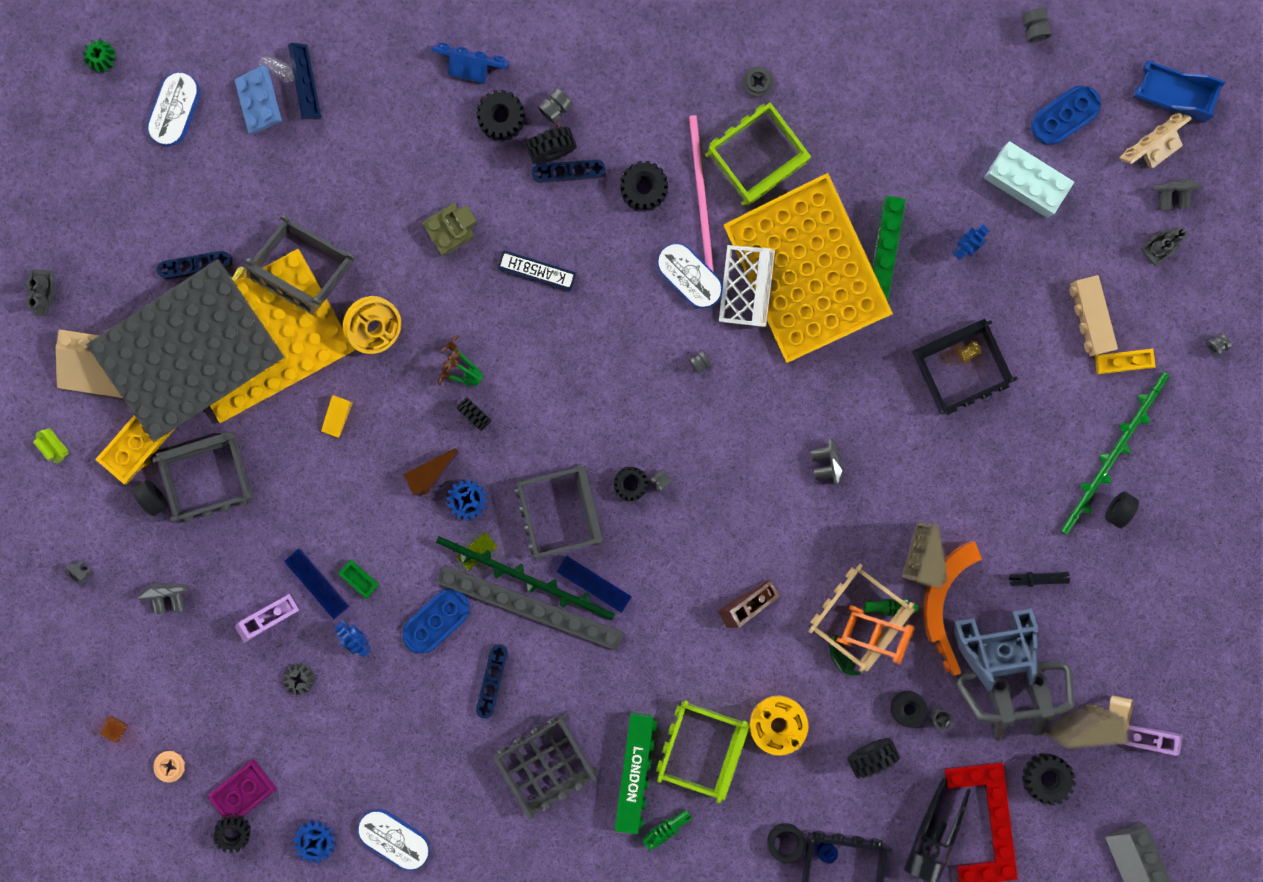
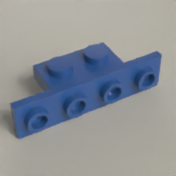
(469, 64)

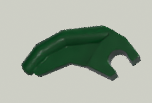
(842, 662)

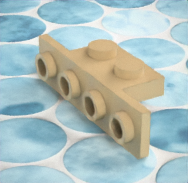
(1159, 143)

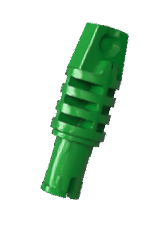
(886, 607)
(666, 830)

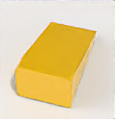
(336, 416)

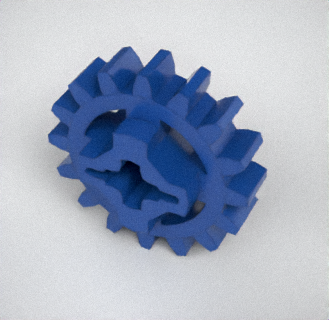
(971, 241)
(463, 508)
(352, 639)
(309, 835)

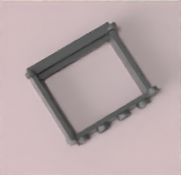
(283, 288)
(194, 449)
(588, 505)

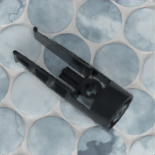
(924, 865)

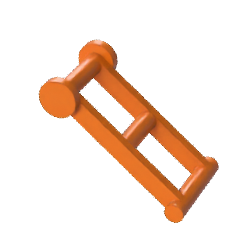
(858, 613)

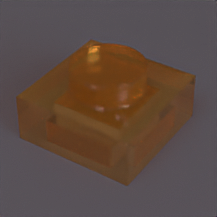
(114, 729)

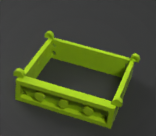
(777, 176)
(730, 760)

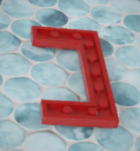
(1004, 863)

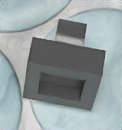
(78, 575)

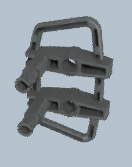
(1002, 702)

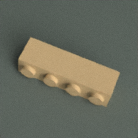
(1093, 316)

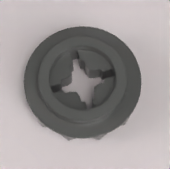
(758, 72)
(306, 675)

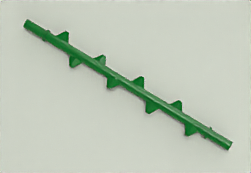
(1121, 447)

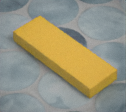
(1125, 361)

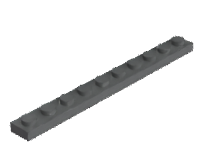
(530, 607)

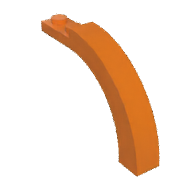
(934, 601)

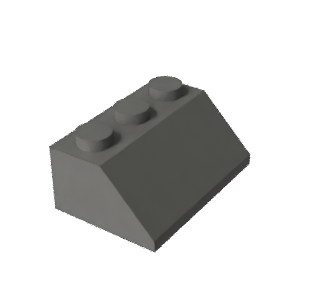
(1136, 854)

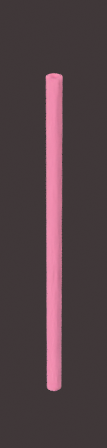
(701, 192)

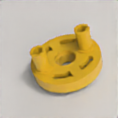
(379, 310)
(790, 736)

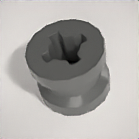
(1219, 344)
(699, 362)
(660, 480)

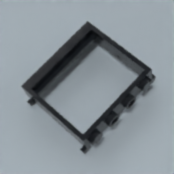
(947, 341)
(839, 839)

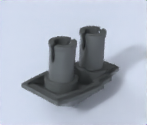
(1182, 185)
(1164, 244)
(40, 291)
(836, 469)
(158, 591)

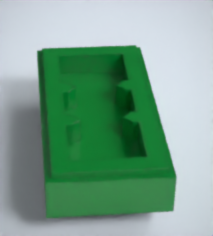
(359, 579)

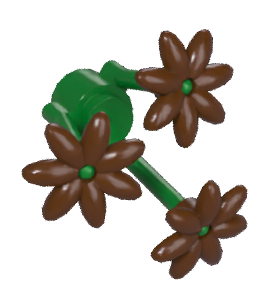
(471, 375)

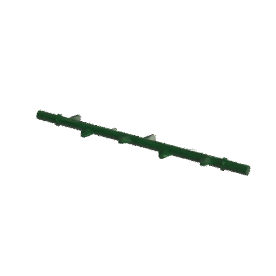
(518, 573)

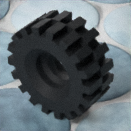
(504, 129)
(551, 145)
(647, 172)
(873, 758)
(1061, 786)

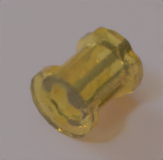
(969, 352)

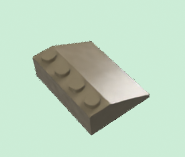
(925, 557)
(1088, 728)

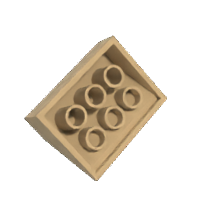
(78, 367)

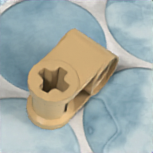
(1123, 707)

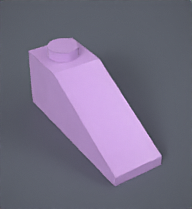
(266, 618)
(1154, 740)

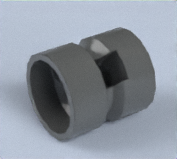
(1036, 25)
(555, 105)

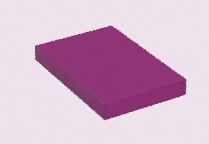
(242, 791)

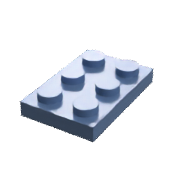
(258, 100)

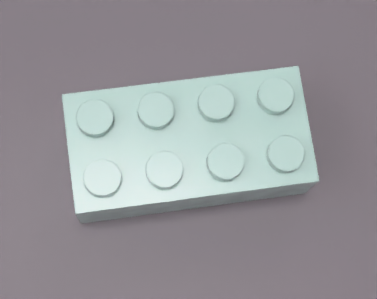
(1029, 180)

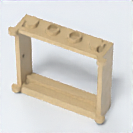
(886, 635)

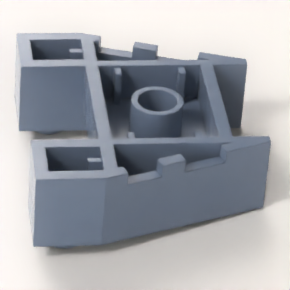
(1000, 652)

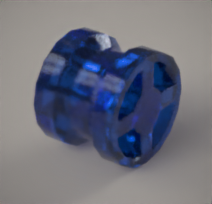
(824, 849)

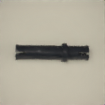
(1039, 578)

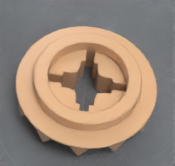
(161, 770)

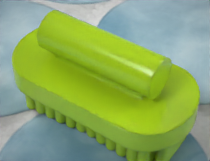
(50, 446)

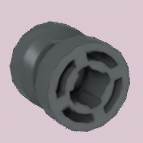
(943, 722)

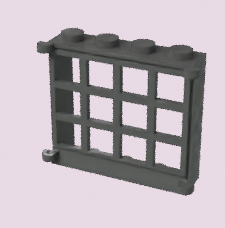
(560, 790)

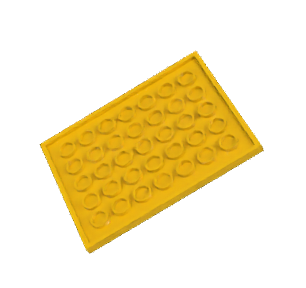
(819, 268)
(303, 339)

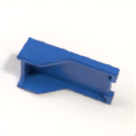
(1179, 91)

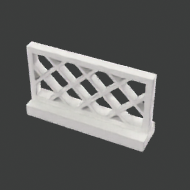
(762, 290)

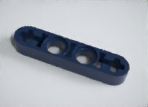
(568, 168)
(194, 264)
(490, 680)

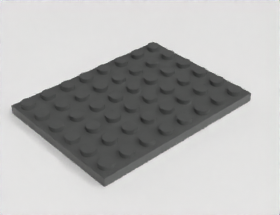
(185, 350)

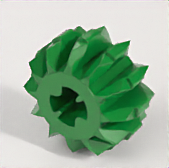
(99, 55)

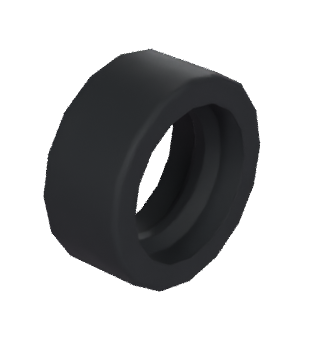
(786, 858)

